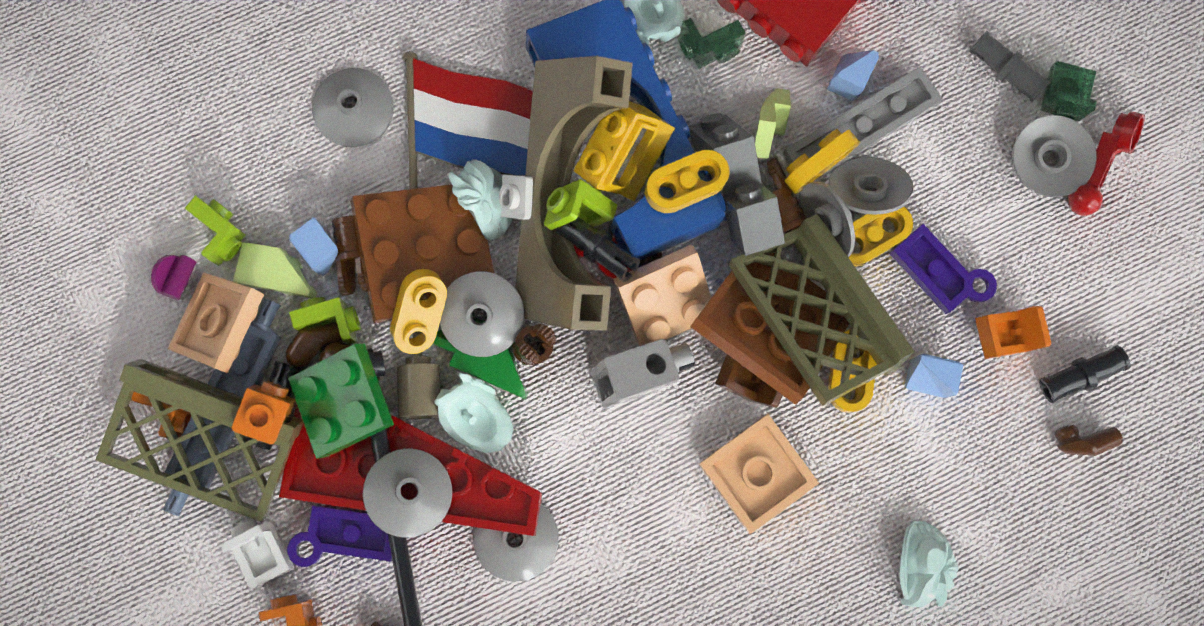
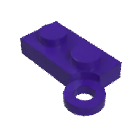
(939, 271)
(340, 533)

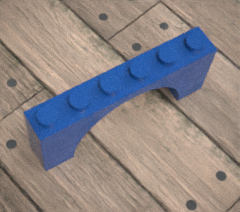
(610, 32)

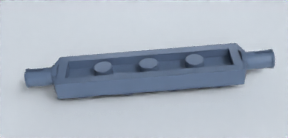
(244, 372)

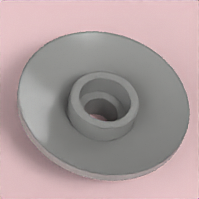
(358, 124)
(1072, 153)
(872, 185)
(825, 201)
(503, 311)
(403, 516)
(519, 562)

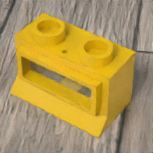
(624, 150)

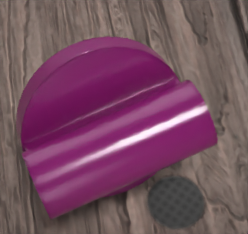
(172, 274)

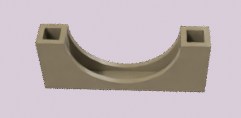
(565, 107)

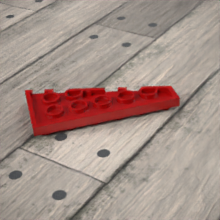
(479, 492)

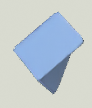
(853, 74)
(315, 246)
(934, 375)

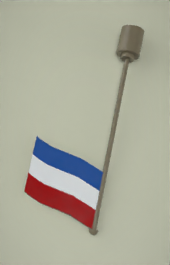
(454, 122)

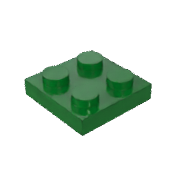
(340, 401)

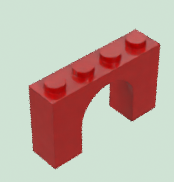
(794, 25)

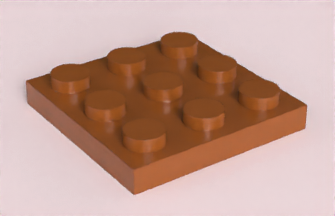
(411, 233)
(742, 333)

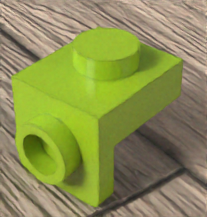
(581, 201)
(216, 217)
(319, 312)

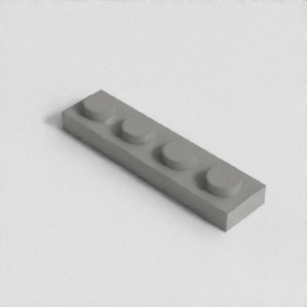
(875, 116)

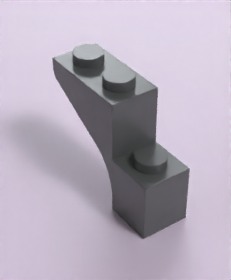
(750, 206)

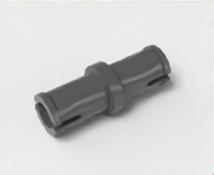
(1009, 66)

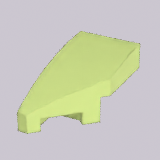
(772, 121)
(271, 270)

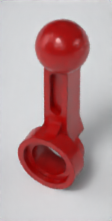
(1124, 138)

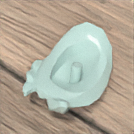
(657, 18)
(479, 192)
(474, 415)
(926, 565)

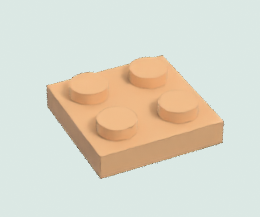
(664, 295)
(216, 322)
(758, 473)

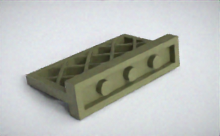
(851, 299)
(201, 401)

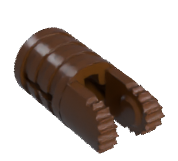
(790, 211)
(347, 256)
(525, 353)

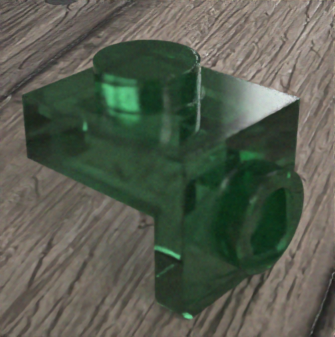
(717, 46)
(1069, 91)

